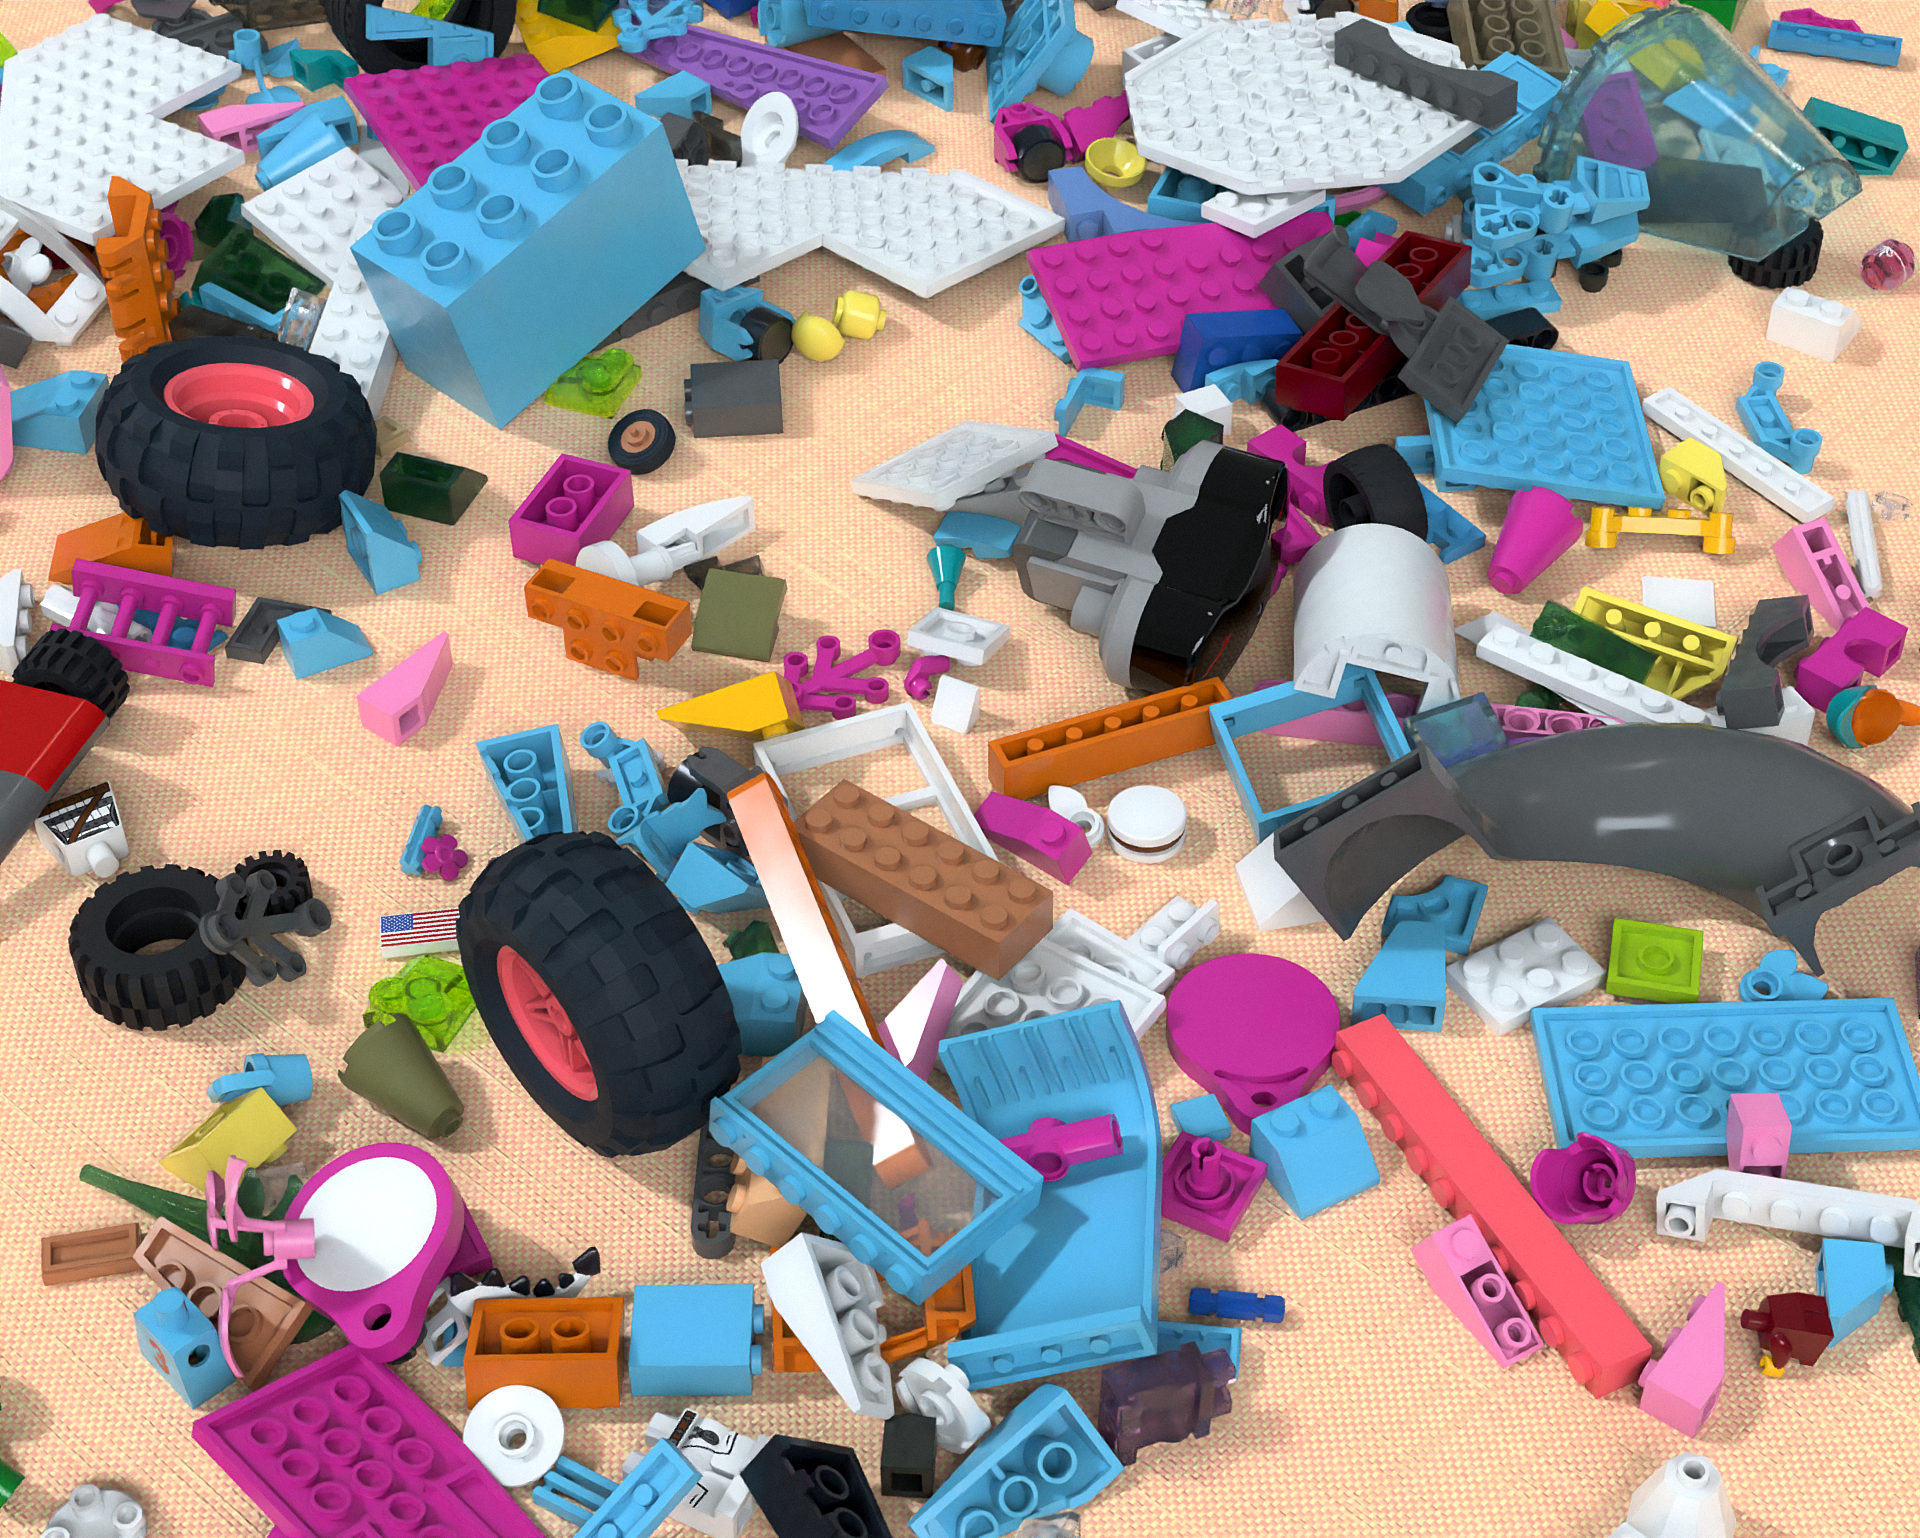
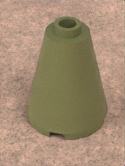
(403, 1077)

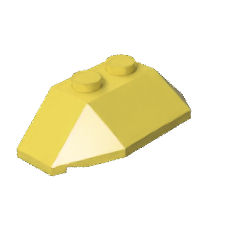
(1687, 651)

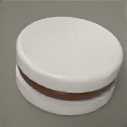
(1146, 824)

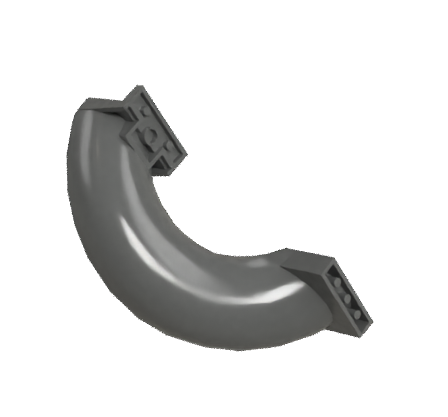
(1671, 799)

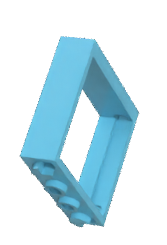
(1284, 704)

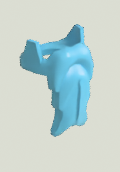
(667, 833)

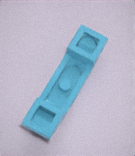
(881, 148)

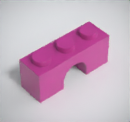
(1305, 481)
(1862, 644)

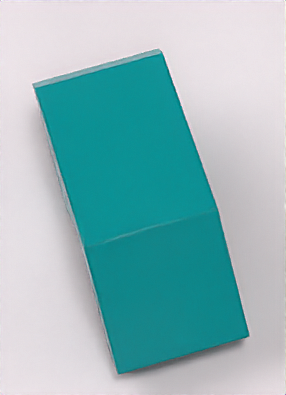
(321, 67)

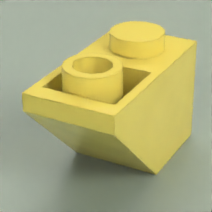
(1694, 476)

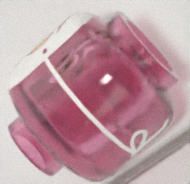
(1887, 265)

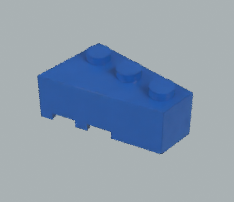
(1230, 338)

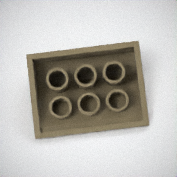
(1521, 27)

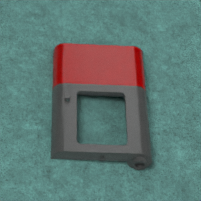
(40, 747)

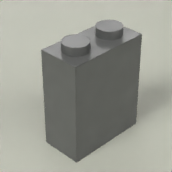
(734, 398)

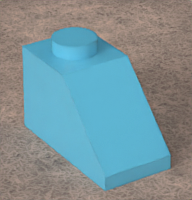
(930, 76)
(320, 641)
(1853, 1283)

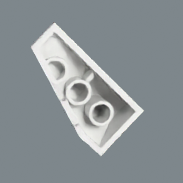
(832, 1311)

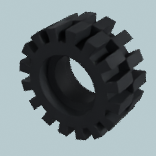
(288, 873)

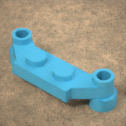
(1039, 321)
(1769, 424)
(634, 774)

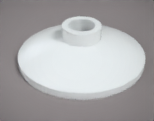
(511, 1412)

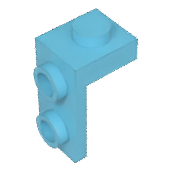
(1090, 387)

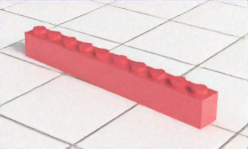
(1470, 1178)

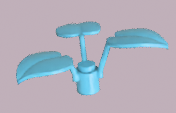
(248, 54)

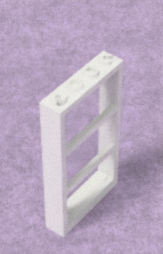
(845, 738)

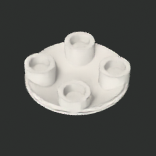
(98, 1515)

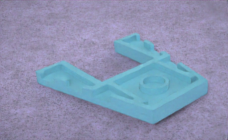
(446, 40)

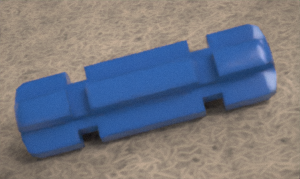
(1236, 1305)

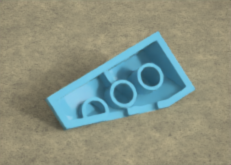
(1027, 1468)

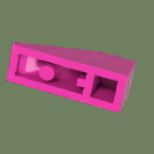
(1035, 835)

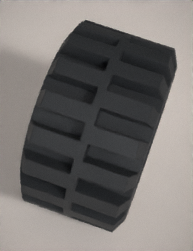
(1788, 264)
(75, 667)

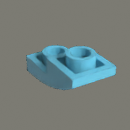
(1245, 380)
(983, 533)

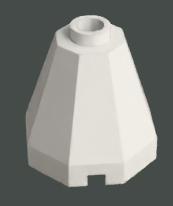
(1683, 1501)

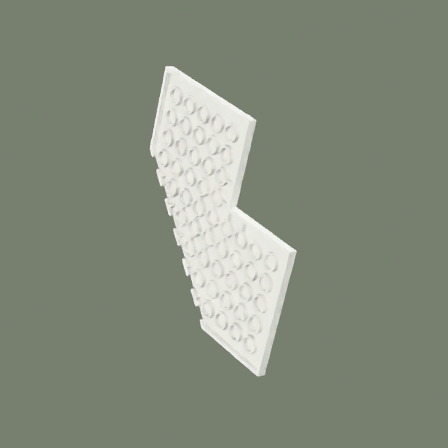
(94, 111)
(901, 226)

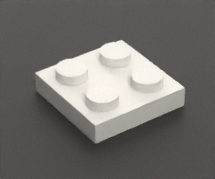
(958, 636)

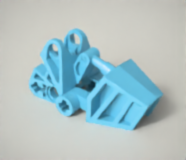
(1582, 218)

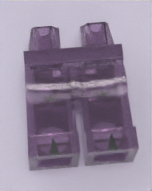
(1163, 1399)

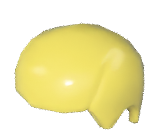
(816, 337)

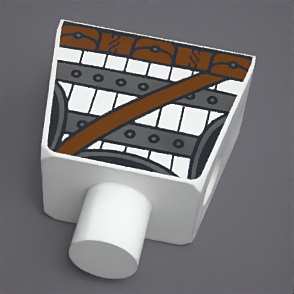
(84, 832)

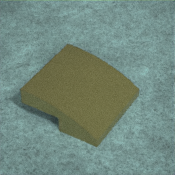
(738, 615)

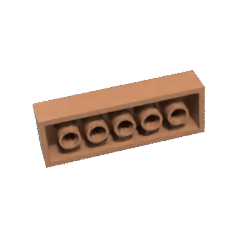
(924, 879)

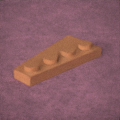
(262, 1315)

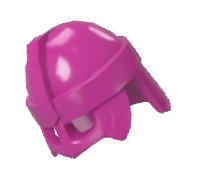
(1576, 1181)

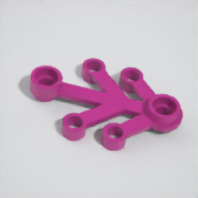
(883, 650)

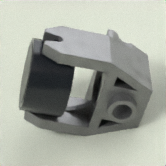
(717, 775)

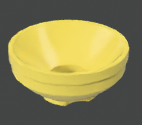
(1117, 157)

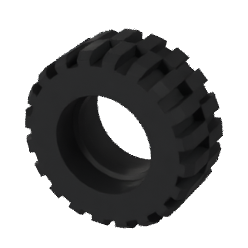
(160, 986)

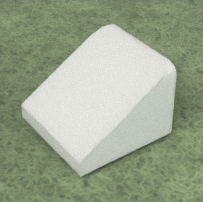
(956, 705)

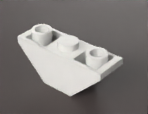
(14, 619)

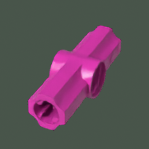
(1055, 1145)

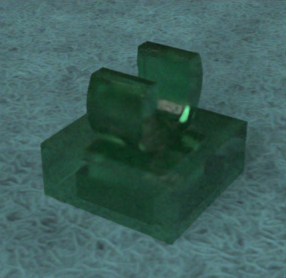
(753, 940)

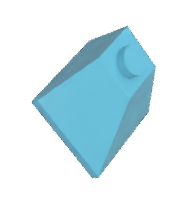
(715, 881)

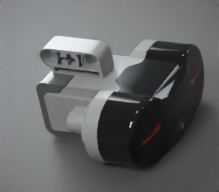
(1158, 562)

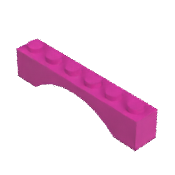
(1095, 123)

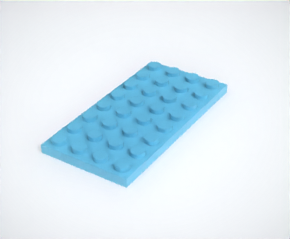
(1665, 1073)

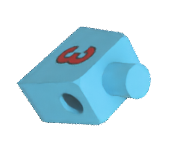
(173, 1330)

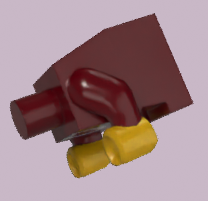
(1790, 1327)

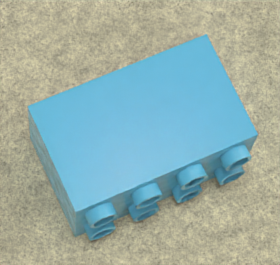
(530, 246)

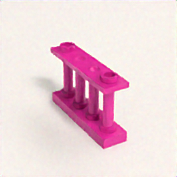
(158, 594)

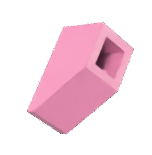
(1758, 1134)

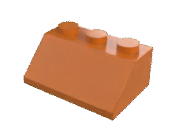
(551, 1344)

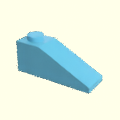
(335, 111)

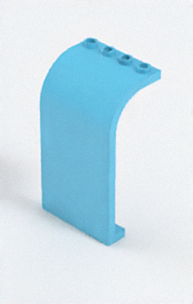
(1083, 1267)

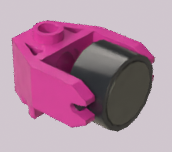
(1030, 141)

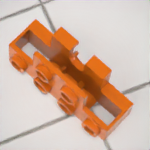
(606, 618)

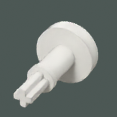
(640, 570)

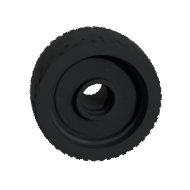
(1374, 488)

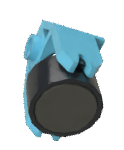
(744, 324)

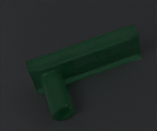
(1593, 642)

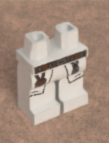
(720, 1500)

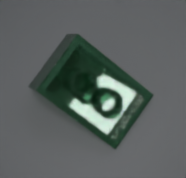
(255, 271)

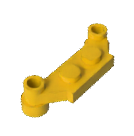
(1606, 524)

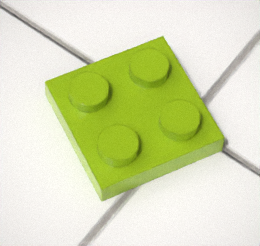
(1654, 962)

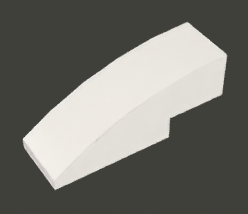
(708, 525)

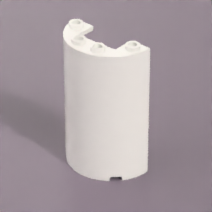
(1375, 603)

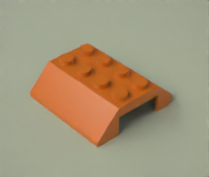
(136, 262)

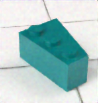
(1865, 141)

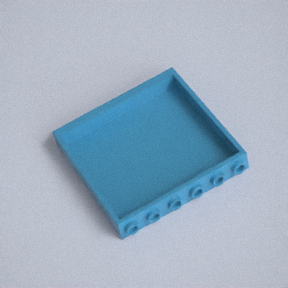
(942, 20)

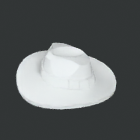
(769, 130)

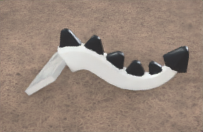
(464, 1290)

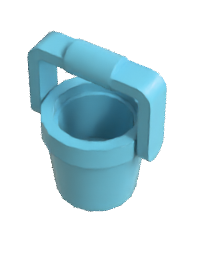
(283, 1077)

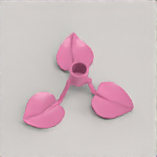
(281, 1238)

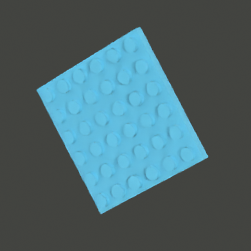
(1553, 426)

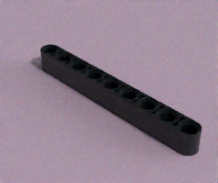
(1521, 328)

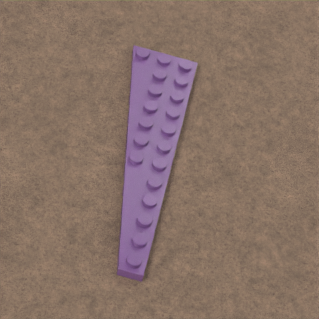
(825, 93)

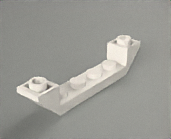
(1818, 1209)

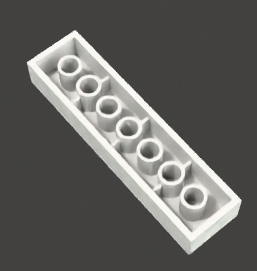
(353, 327)

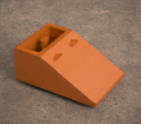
(114, 542)

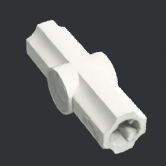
(61, 604)

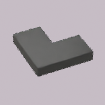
(259, 629)

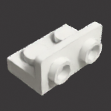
(1178, 931)

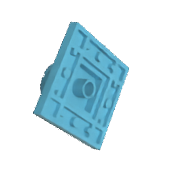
(1037, 49)

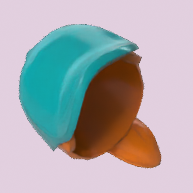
(1868, 715)

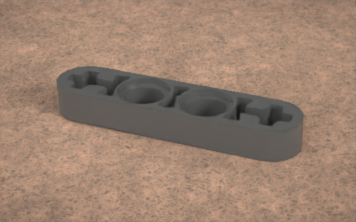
(710, 1179)

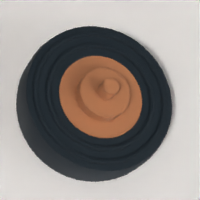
(641, 441)

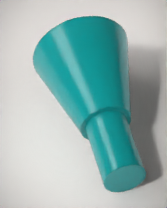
(946, 567)

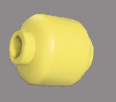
(858, 315)

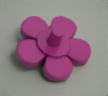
(443, 856)

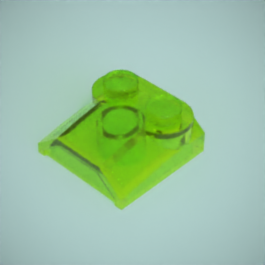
(596, 384)
(430, 994)

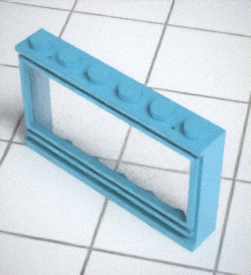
(876, 1157)

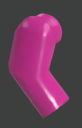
(917, 681)

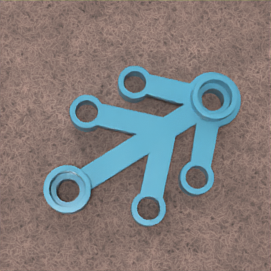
(662, 24)

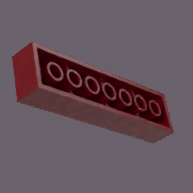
(1346, 358)

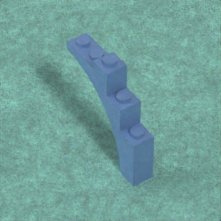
(1093, 212)

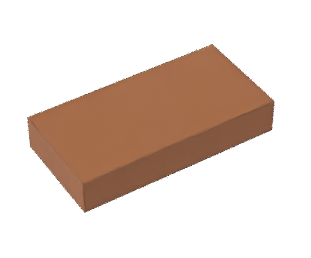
(90, 1254)

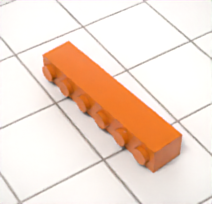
(1105, 741)

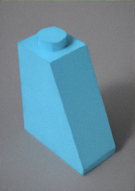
(1406, 979)

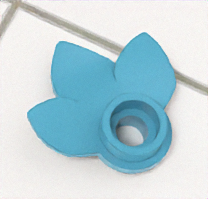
(1780, 980)

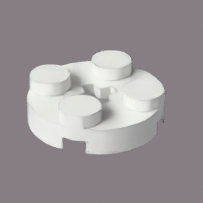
(943, 1394)

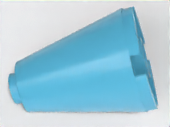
(787, 24)
(299, 150)

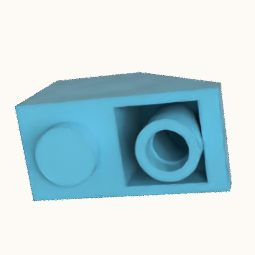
(677, 95)

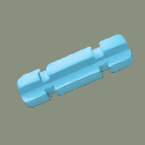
(426, 825)

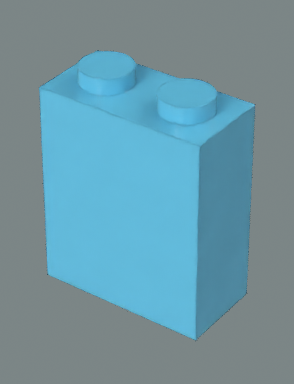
(695, 1340)

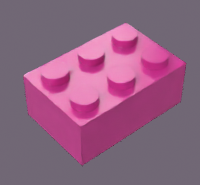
(571, 509)

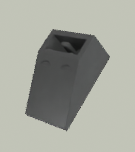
(1298, 295)

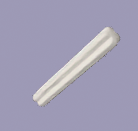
(1864, 543)

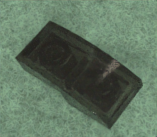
(722, 143)

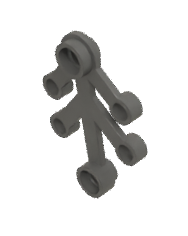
(223, 931)

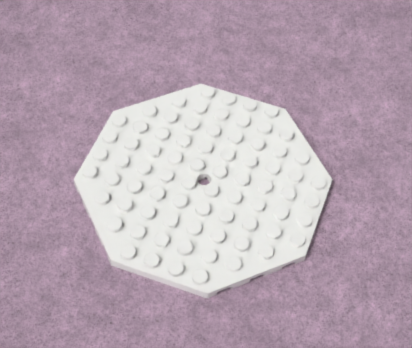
(1277, 115)

